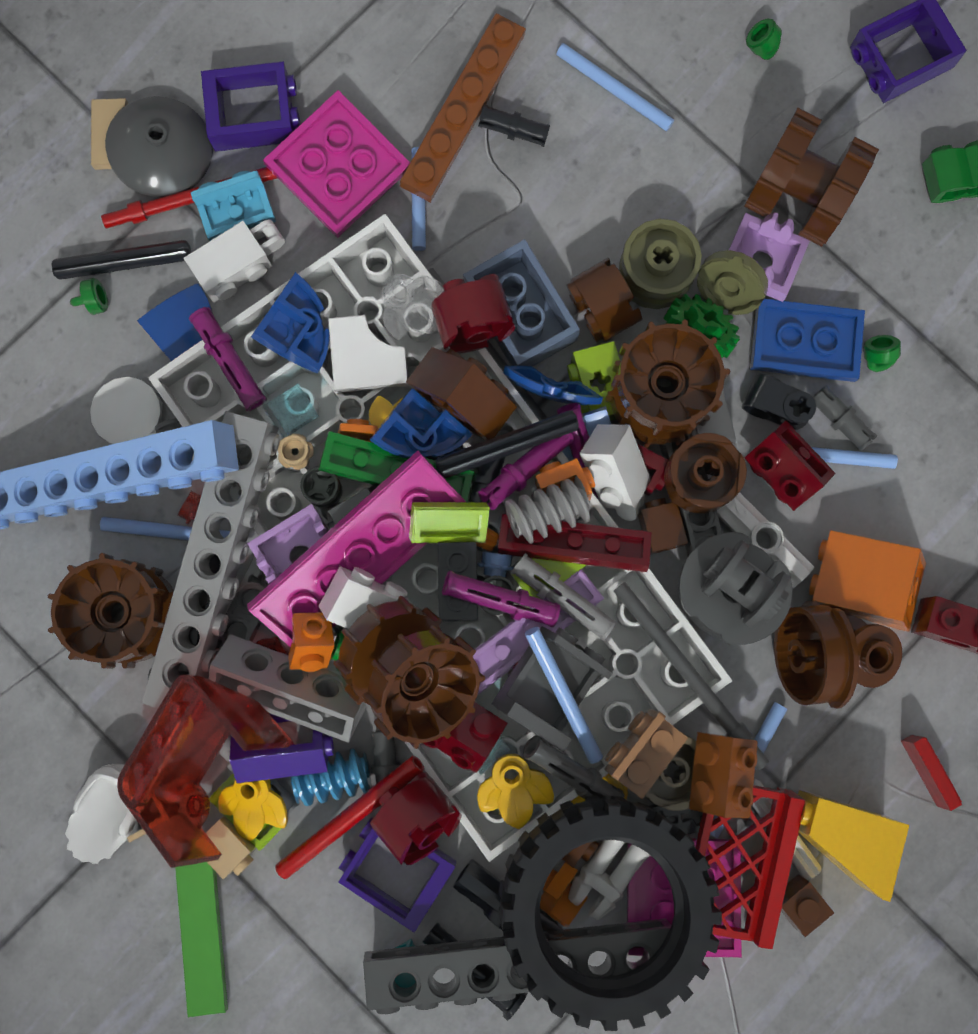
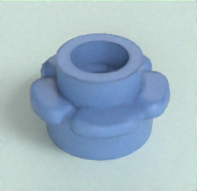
(495, 564)

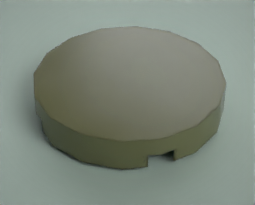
(733, 281)

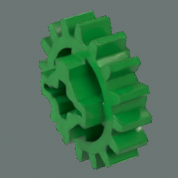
(706, 319)

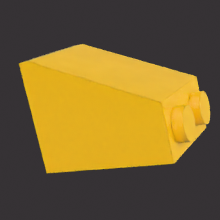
(856, 841)

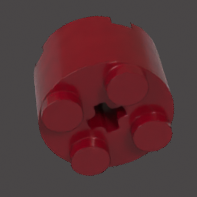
(472, 313)
(415, 819)

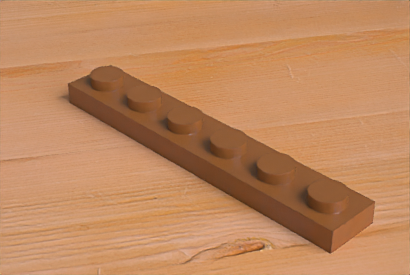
(462, 108)

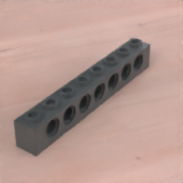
(503, 985)

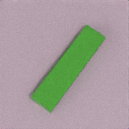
(201, 940)

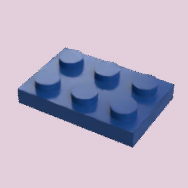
(808, 340)

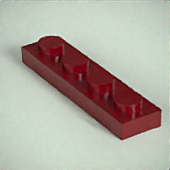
(582, 545)

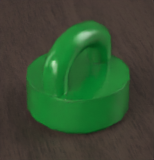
(764, 38)
(92, 296)
(882, 352)

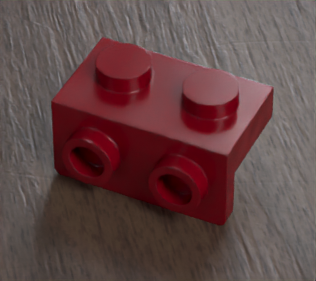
(472, 739)

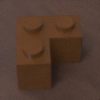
(463, 391)

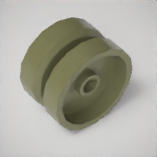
(660, 262)

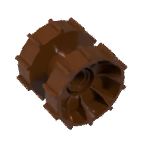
(812, 178)
(687, 362)
(85, 605)
(409, 671)

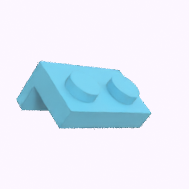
(232, 201)

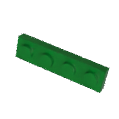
(372, 464)

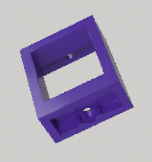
(934, 32)
(250, 134)
(281, 762)
(406, 916)

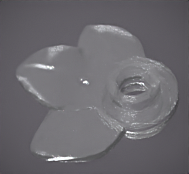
(414, 309)

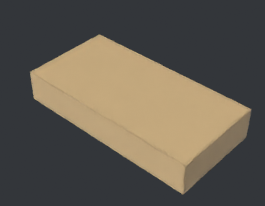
(101, 115)

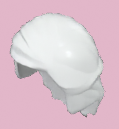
(99, 817)

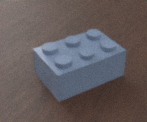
(537, 310)

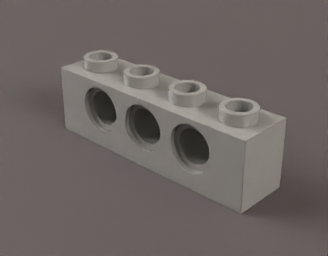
(299, 696)

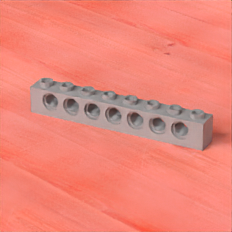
(203, 543)

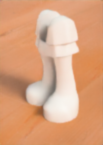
(610, 887)

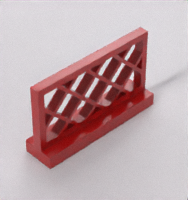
(773, 866)

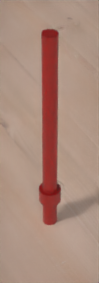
(139, 212)

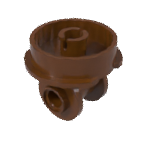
(828, 653)

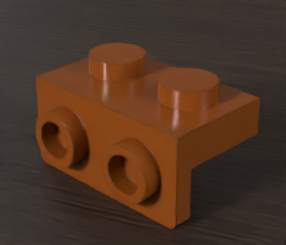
(723, 775)

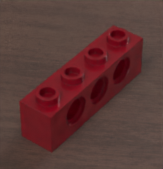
(947, 623)

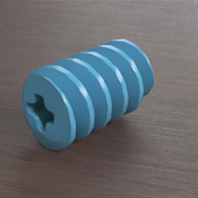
(340, 776)

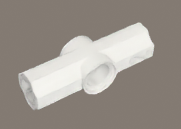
(744, 518)

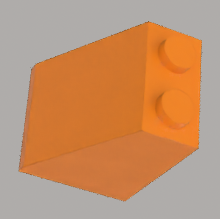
(869, 579)

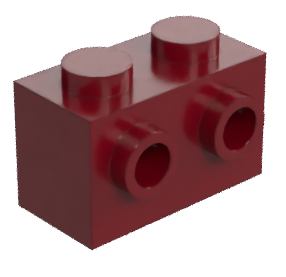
(789, 466)

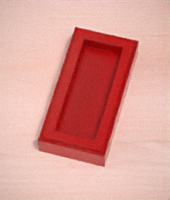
(932, 772)

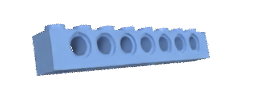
(118, 471)

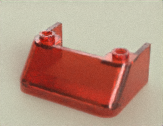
(175, 753)

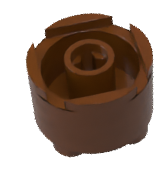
(605, 300)
(720, 461)

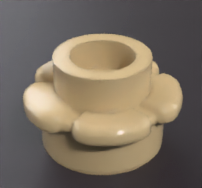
(291, 442)

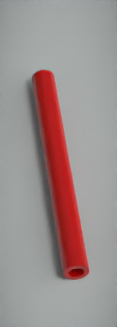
(348, 818)

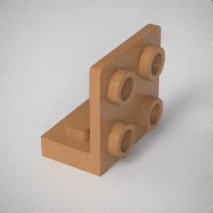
(645, 752)

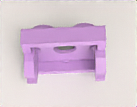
(779, 243)
(275, 545)

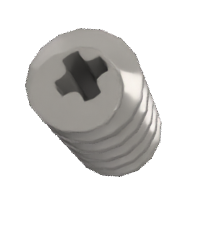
(548, 509)

